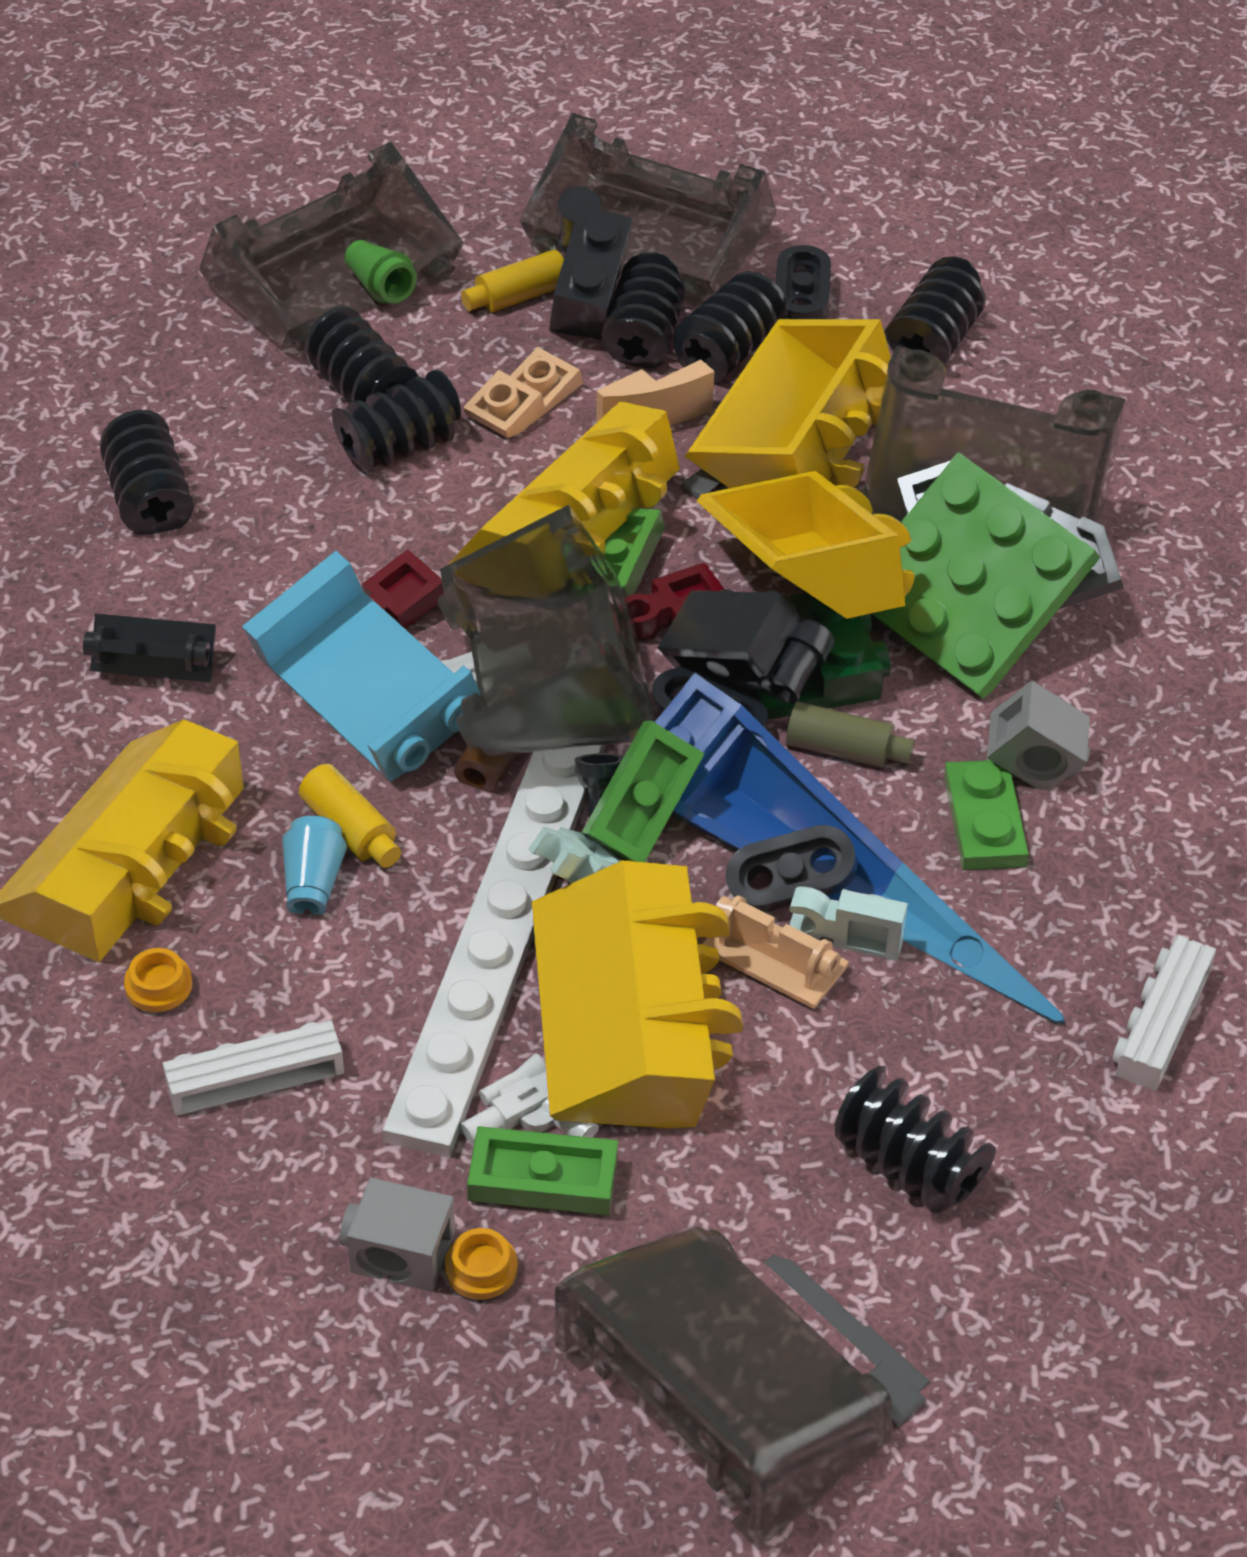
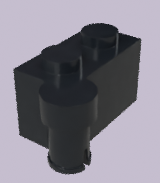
(592, 264)
(748, 641)

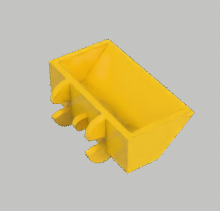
(798, 404)
(602, 477)
(820, 539)
(127, 840)
(630, 997)

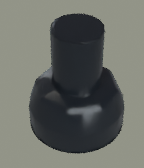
(595, 773)

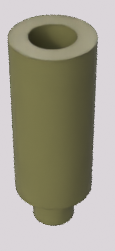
(846, 736)

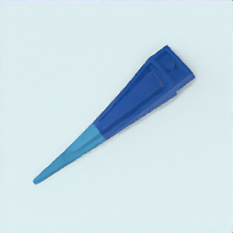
(758, 790)

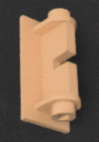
(777, 954)

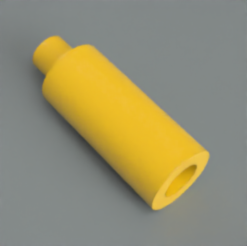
(514, 282)
(361, 823)

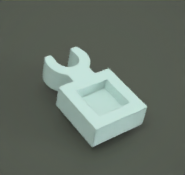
(572, 853)
(854, 922)

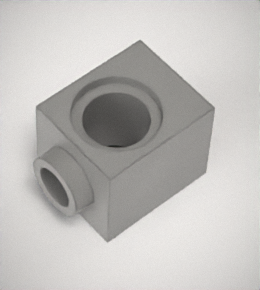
(1039, 737)
(399, 1233)

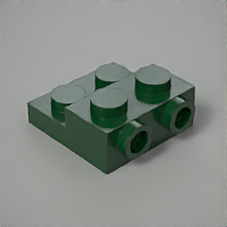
(852, 669)

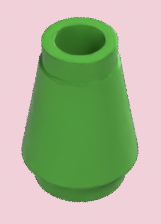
(382, 271)

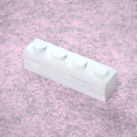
(1165, 1012)
(253, 1067)

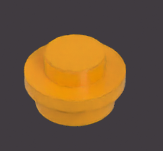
(157, 980)
(481, 1264)

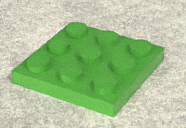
(983, 575)

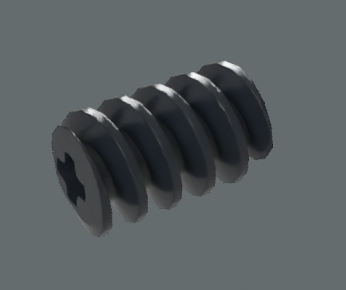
(939, 309)
(644, 311)
(730, 323)
(354, 355)
(397, 419)
(145, 473)
(908, 1144)

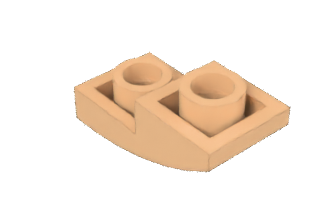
(681, 393)
(518, 400)

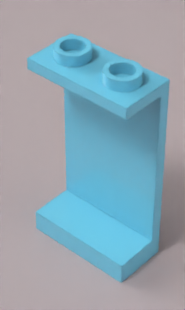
(360, 668)

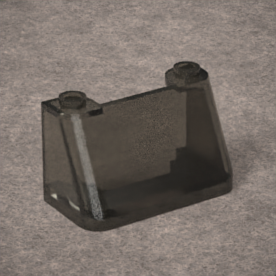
(693, 219)
(296, 264)
(1050, 455)
(546, 642)
(726, 1371)

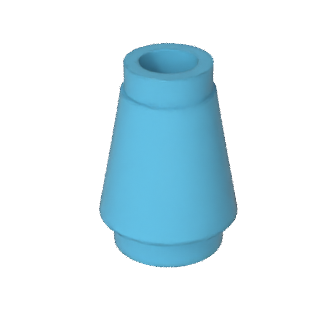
(311, 862)

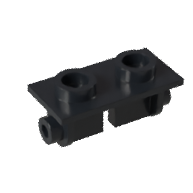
(151, 647)

